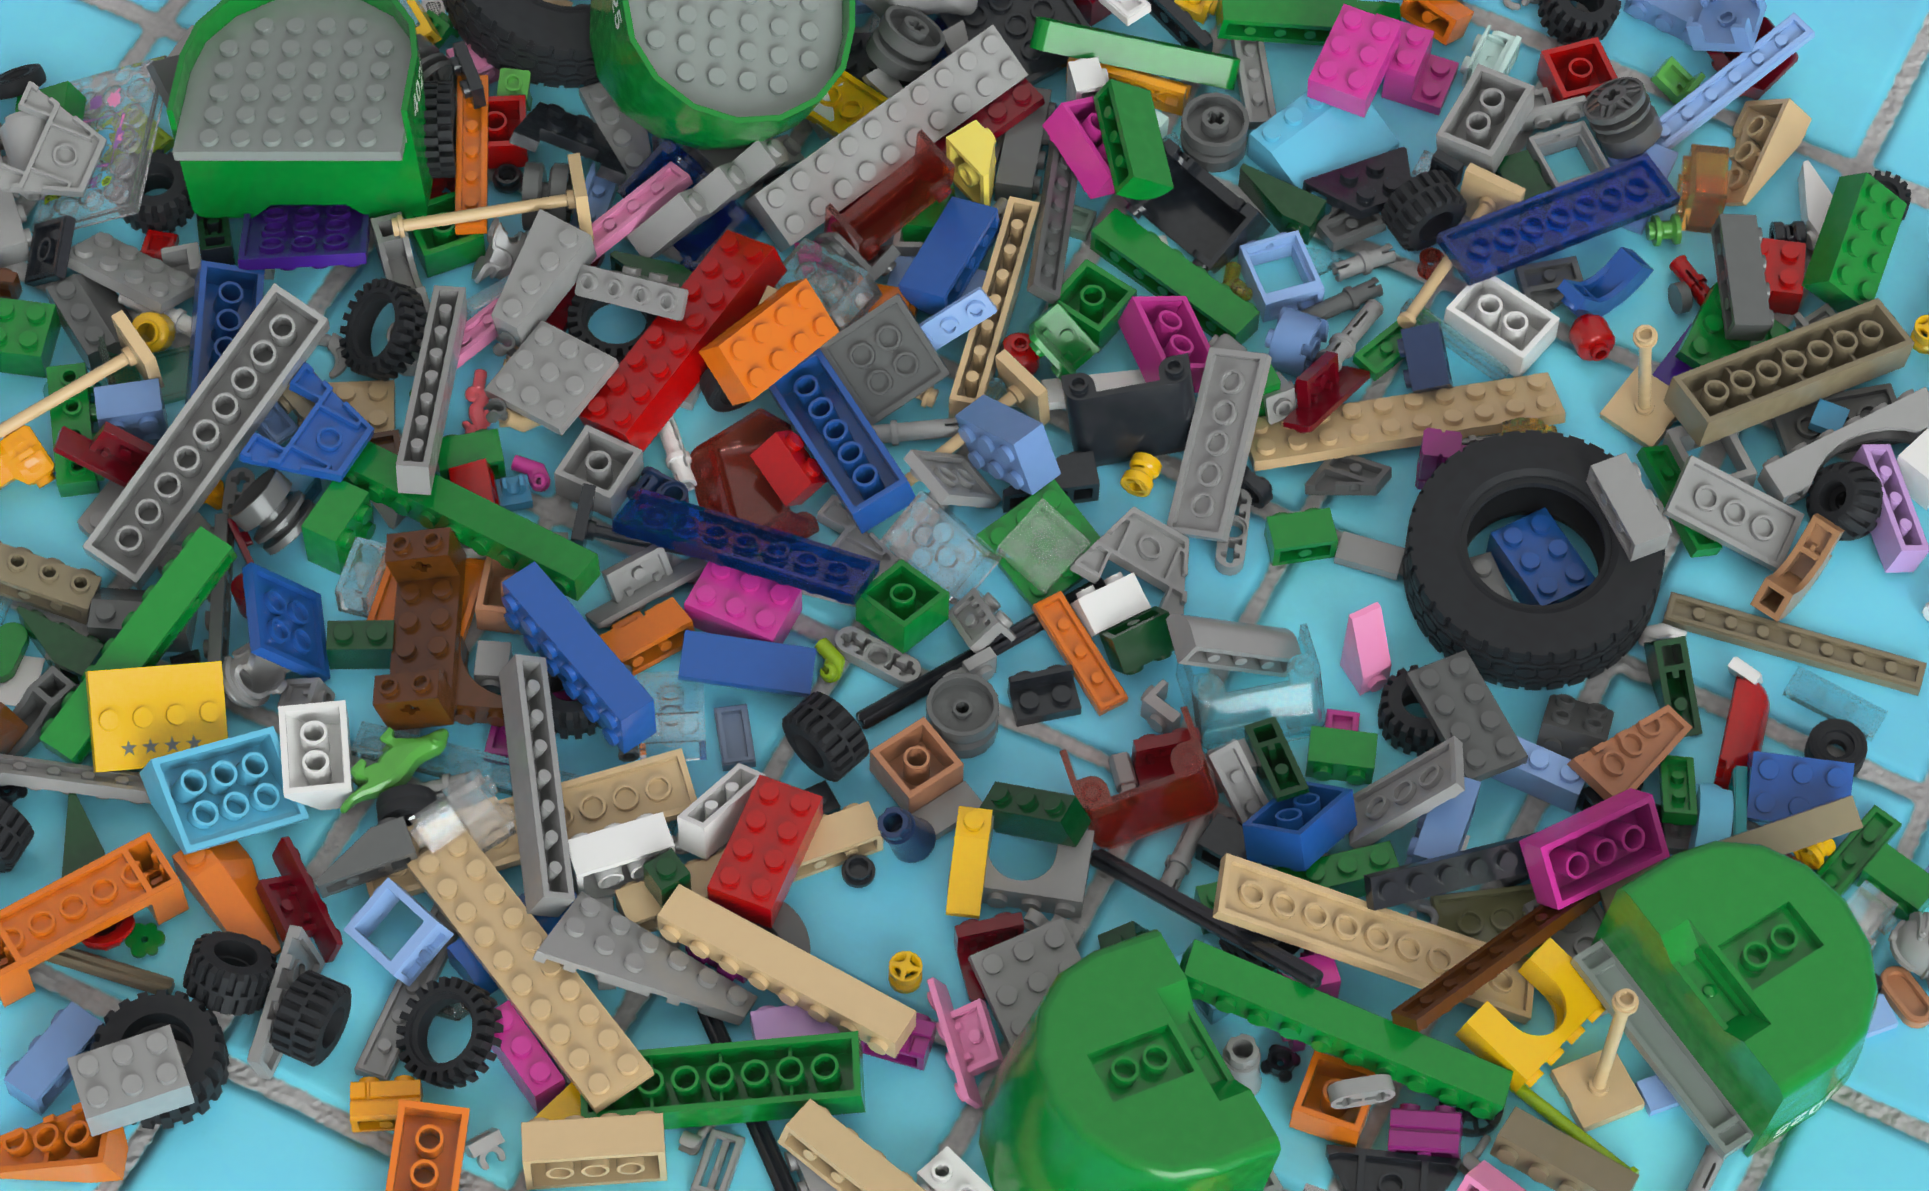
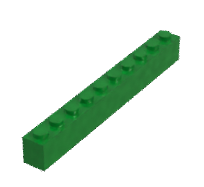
(478, 523)
(1345, 1031)

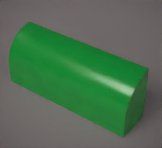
(1132, 141)

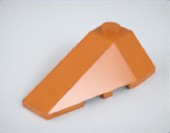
(225, 886)
(63, 1151)

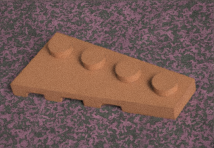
(1631, 754)

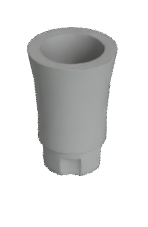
(1243, 1061)

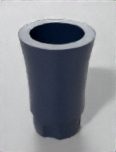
(908, 835)

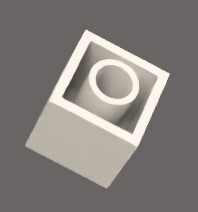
(1915, 469)

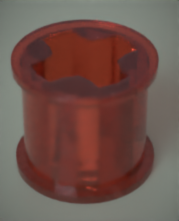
(1428, 255)

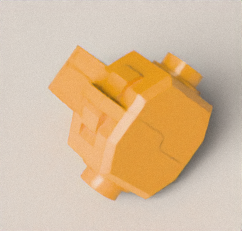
(25, 459)

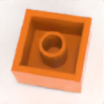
(1312, 1107)

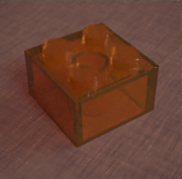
(1702, 187)

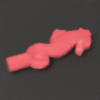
(479, 400)

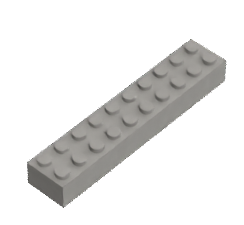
(886, 138)
(206, 436)

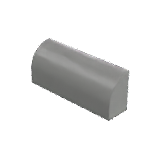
(1232, 645)

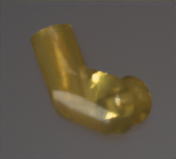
(1231, 278)

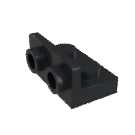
(1043, 695)

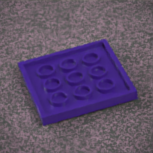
(304, 237)

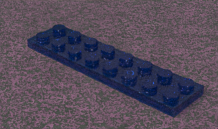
(1557, 219)
(746, 546)

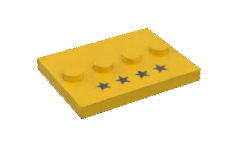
(153, 712)

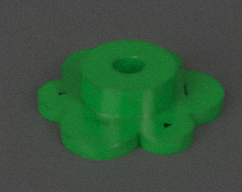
(145, 933)

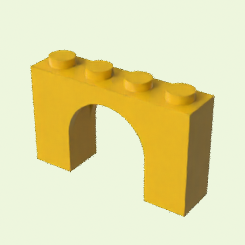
(1572, 1002)

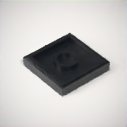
(50, 251)

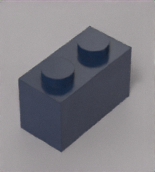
(1425, 358)

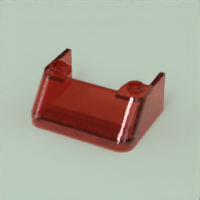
(894, 200)
(1151, 806)

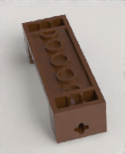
(424, 630)

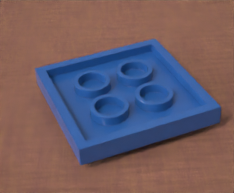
(285, 622)

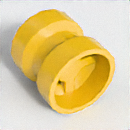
(1140, 476)

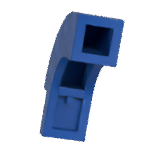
(1608, 287)

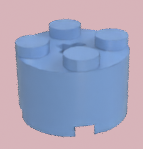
(1295, 340)

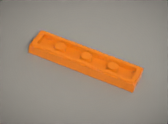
(1081, 652)

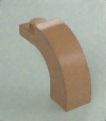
(1800, 570)

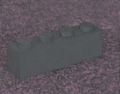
(1023, 154)
(1741, 277)

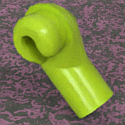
(833, 663)

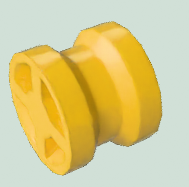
(1921, 327)
(1814, 855)
(901, 965)

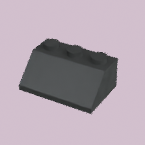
(86, 314)
(112, 606)

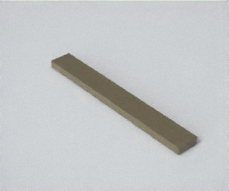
(1795, 643)
(1783, 834)

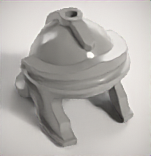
(500, 253)
(251, 678)
(1911, 944)

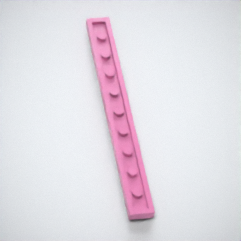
(607, 232)

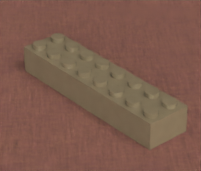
(1788, 372)

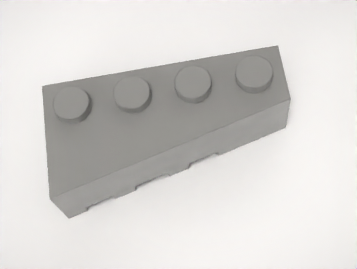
(541, 275)

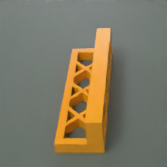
(1165, 93)

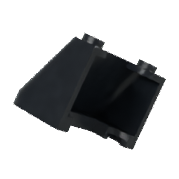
(1200, 213)
(1134, 417)

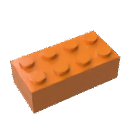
(769, 341)
(427, 1147)

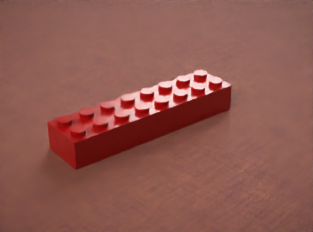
(667, 358)

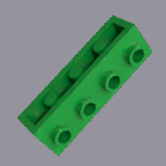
(78, 415)

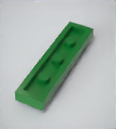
(1663, 474)

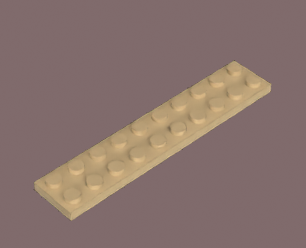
(1401, 420)
(593, 803)
(1353, 934)
(549, 999)

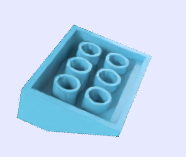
(1316, 139)
(221, 791)

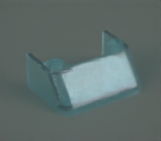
(1224, 714)

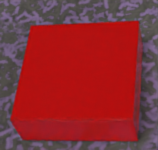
(156, 240)

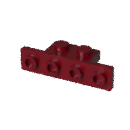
(1322, 391)
(110, 453)
(295, 901)

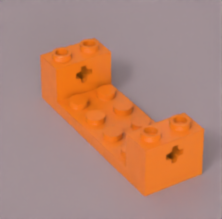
(83, 906)

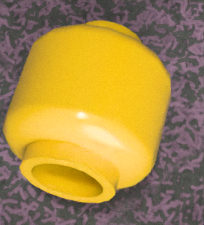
(156, 330)

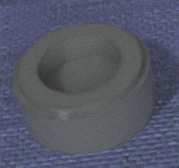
(1680, 297)

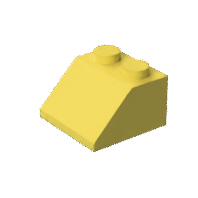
(974, 160)

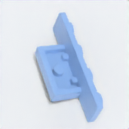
(958, 317)

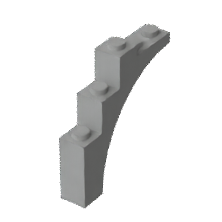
(714, 193)

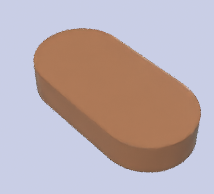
(1905, 996)

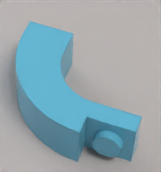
(1714, 814)

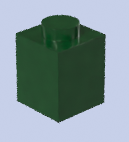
(664, 875)

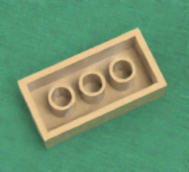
(594, 1150)

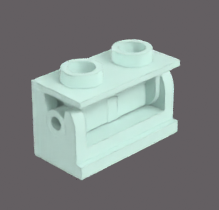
(1493, 51)

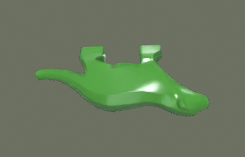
(395, 765)

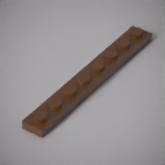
(1487, 963)

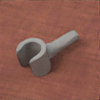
(691, 1142)
(1470, 1159)

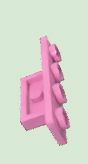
(968, 1038)

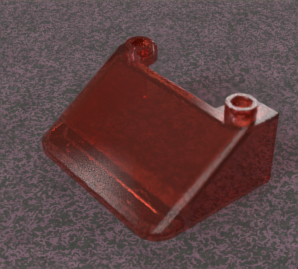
(735, 485)

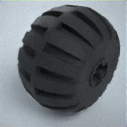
(1848, 497)

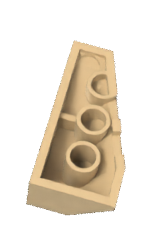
(1764, 140)

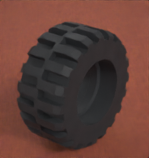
(190, 1025)

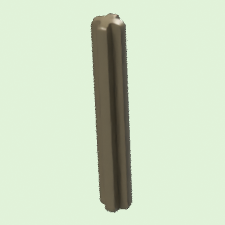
(113, 970)

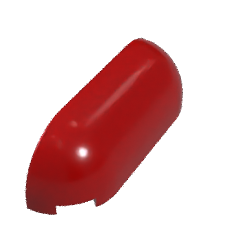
(1743, 728)

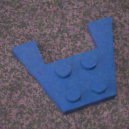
(325, 441)

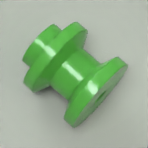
(1669, 229)

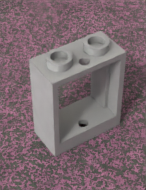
(1564, 138)
(1680, 442)

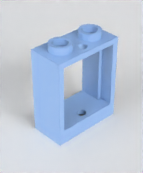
(1275, 248)
(409, 960)

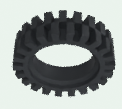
(440, 128)
(578, 320)
(404, 334)
(419, 1020)

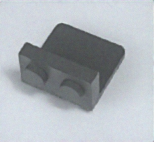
(879, 265)
(1573, 726)

